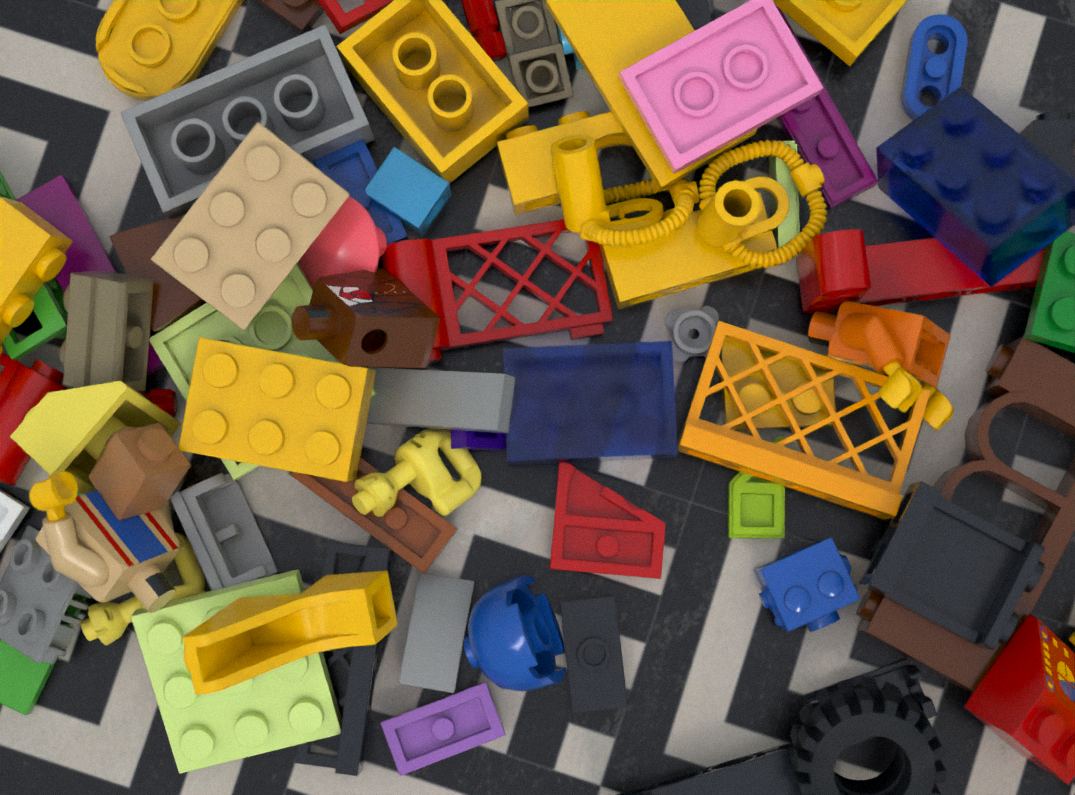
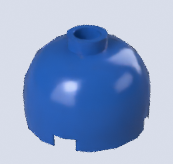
(515, 637)

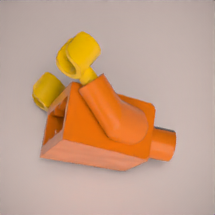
(891, 344)

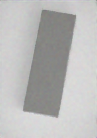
(442, 399)

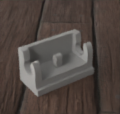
(223, 532)

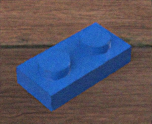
(353, 170)

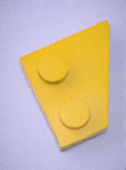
(755, 391)

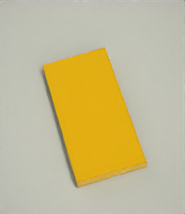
(614, 37)

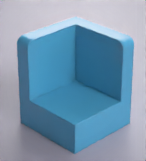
(409, 191)

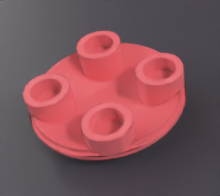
(345, 244)

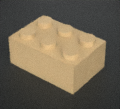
(250, 226)

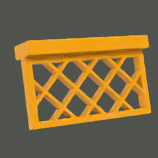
(786, 466)

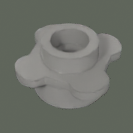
(681, 323)

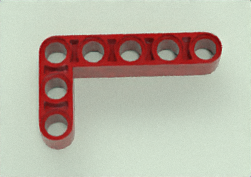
(842, 269)

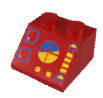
(1032, 699)

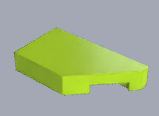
(756, 507)

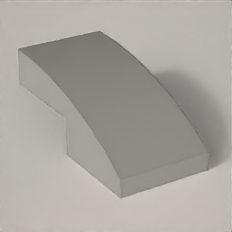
(436, 632)

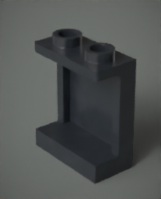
(953, 568)

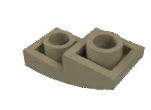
(533, 51)

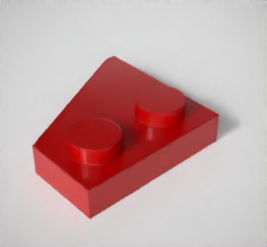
(602, 530)

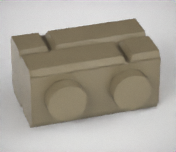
(106, 329)

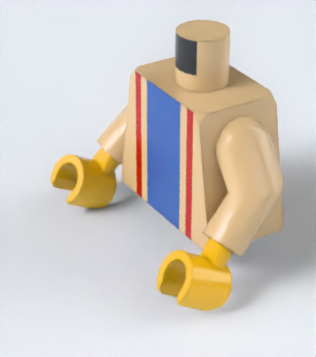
(99, 550)

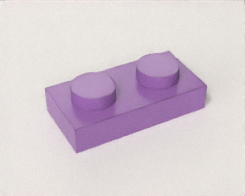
(443, 728)

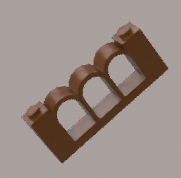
(1044, 387)

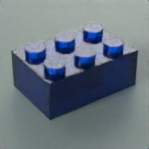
(976, 185)
(591, 403)

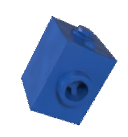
(807, 586)

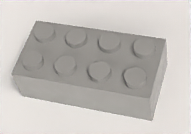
(289, 88)

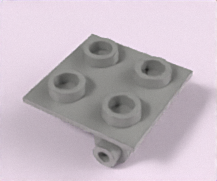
(36, 601)

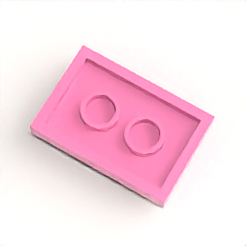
(720, 83)

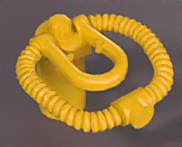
(585, 199)
(736, 204)

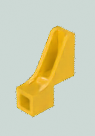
(278, 629)

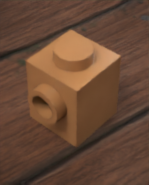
(138, 470)

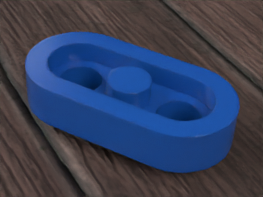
(929, 71)

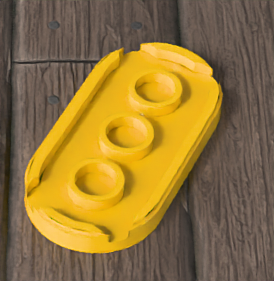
(159, 43)

